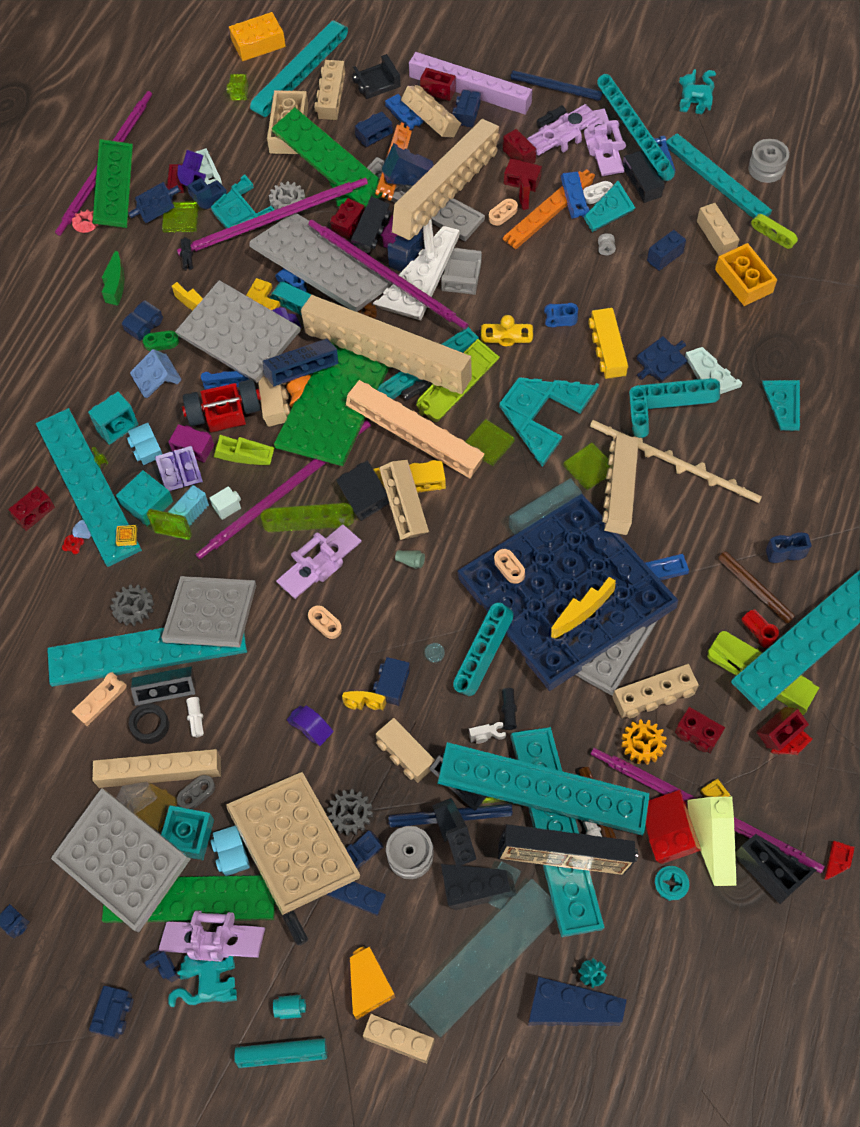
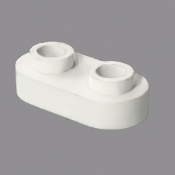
(595, 192)

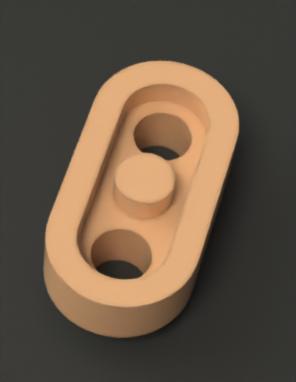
(501, 214)
(510, 567)
(325, 623)

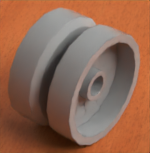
(768, 160)
(414, 840)

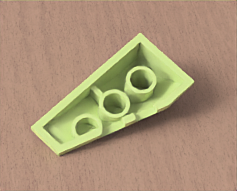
(715, 832)

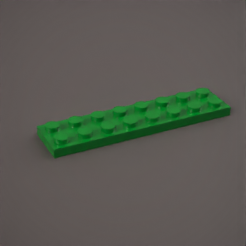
(326, 155)
(243, 895)

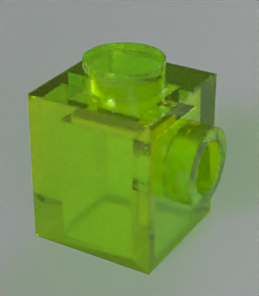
(238, 87)

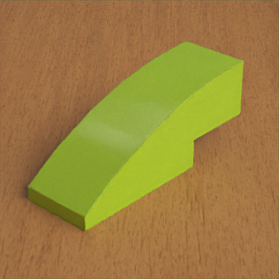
(243, 451)

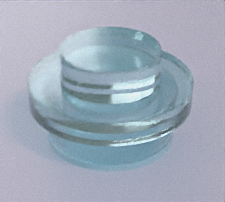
(434, 652)

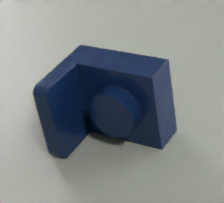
(13, 922)
(166, 969)

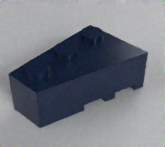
(404, 167)
(405, 250)

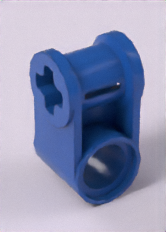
(291, 279)
(562, 314)

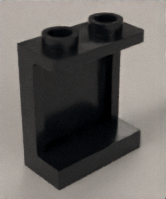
(377, 79)
(363, 490)
(454, 831)

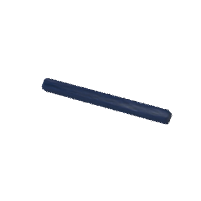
(556, 85)
(467, 814)

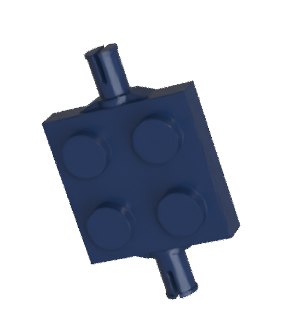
(154, 202)
(661, 359)

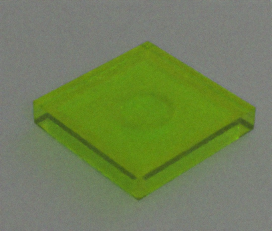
(181, 218)
(490, 441)
(588, 466)
(169, 524)

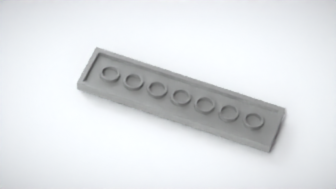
(453, 215)

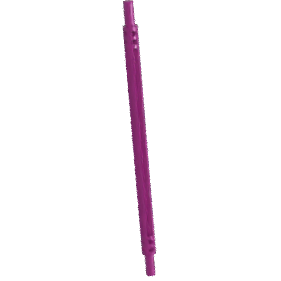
(91, 181)
(276, 215)
(388, 274)
(268, 501)
(666, 788)

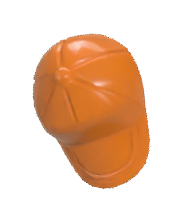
(296, 387)

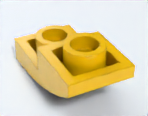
(357, 699)

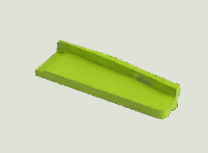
(442, 399)
(728, 647)

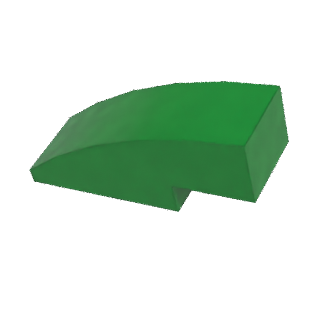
(113, 280)

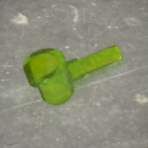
(99, 458)

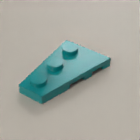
(610, 208)
(785, 402)

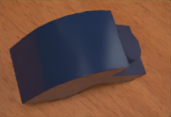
(206, 194)

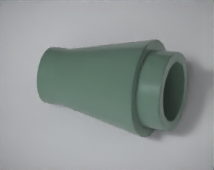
(412, 558)

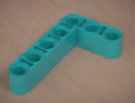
(668, 395)

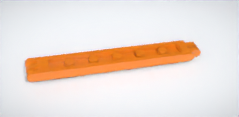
(401, 138)
(543, 213)

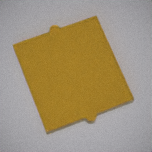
(156, 812)

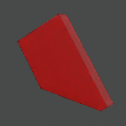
(796, 745)
(839, 859)

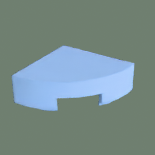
(80, 530)

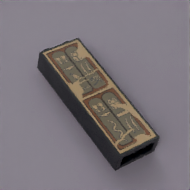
(566, 849)

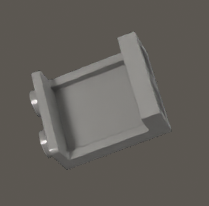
(462, 271)

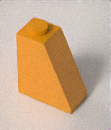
(368, 983)

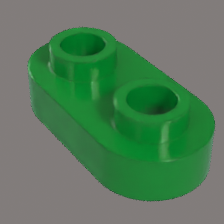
(161, 340)

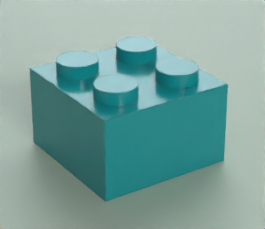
(113, 418)
(144, 494)
(188, 830)

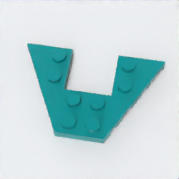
(527, 399)

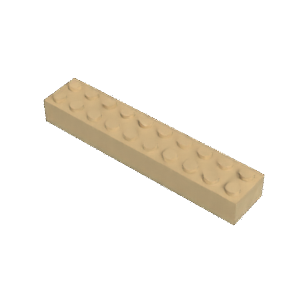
(445, 179)
(387, 344)

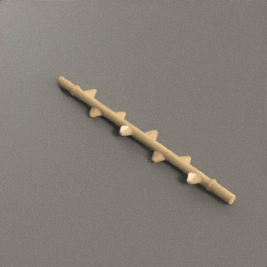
(681, 465)

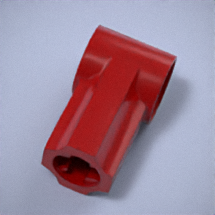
(760, 627)

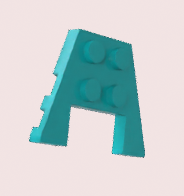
(232, 207)

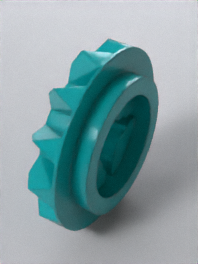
(679, 877)

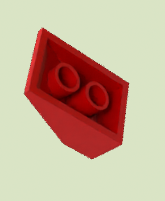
(670, 828)

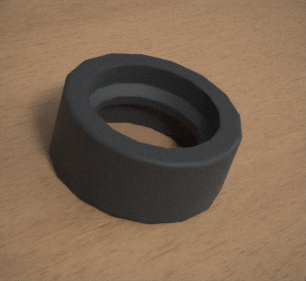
(138, 713)

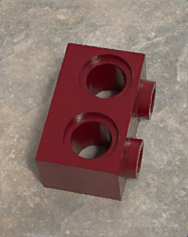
(31, 508)

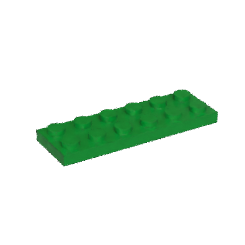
(112, 183)

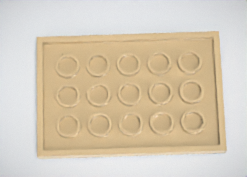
(292, 842)

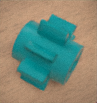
(593, 973)

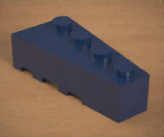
(574, 1006)

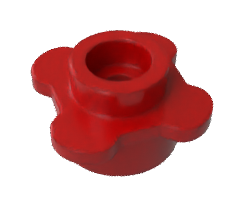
(69, 540)

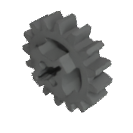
(122, 605)
(345, 805)

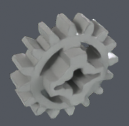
(286, 195)

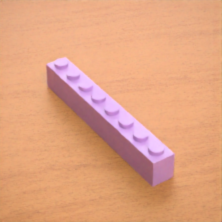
(491, 88)

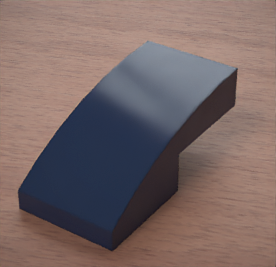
(364, 849)

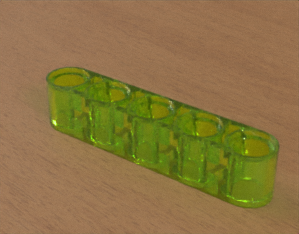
(298, 514)

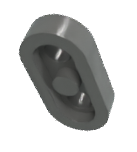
(195, 791)

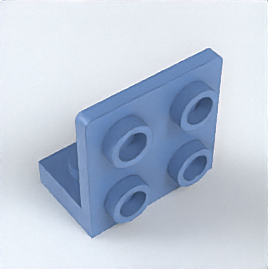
(153, 372)

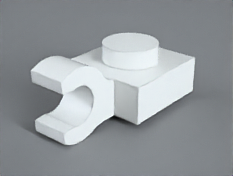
(483, 733)

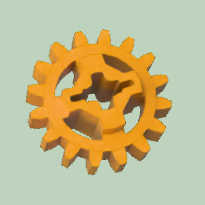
(644, 733)

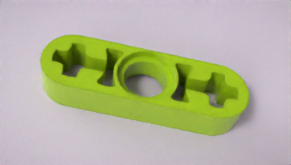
(765, 225)

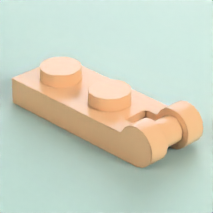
(99, 699)

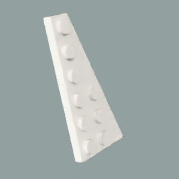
(421, 273)

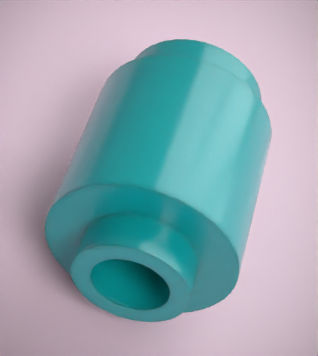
(289, 1007)

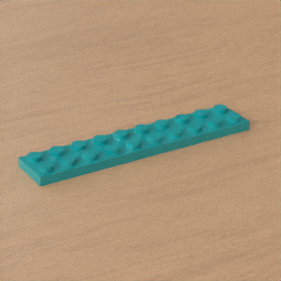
(86, 485)
(801, 646)
(126, 655)
(544, 788)
(569, 888)

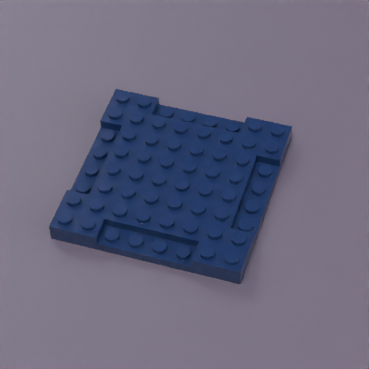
(561, 562)

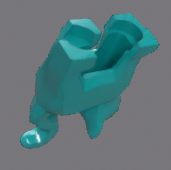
(697, 93)
(210, 987)

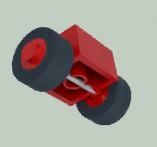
(222, 405)

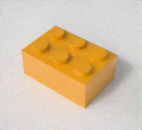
(257, 36)
(745, 274)

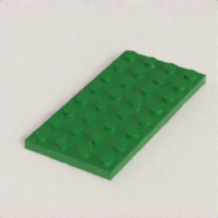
(320, 419)

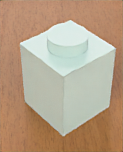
(225, 502)

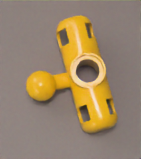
(507, 332)

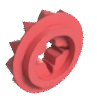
(84, 226)

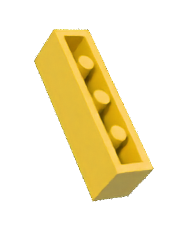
(608, 343)
(426, 476)

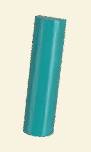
(281, 1053)

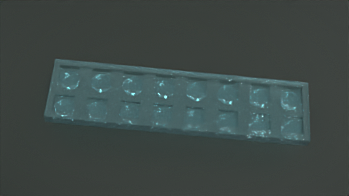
(485, 958)

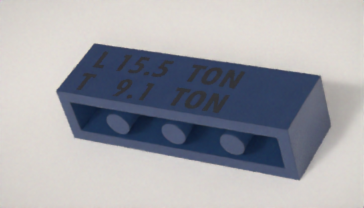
(300, 362)

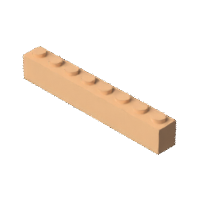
(414, 429)

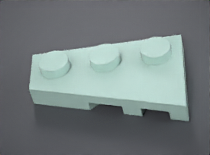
(706, 367)

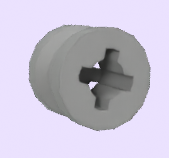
(606, 244)

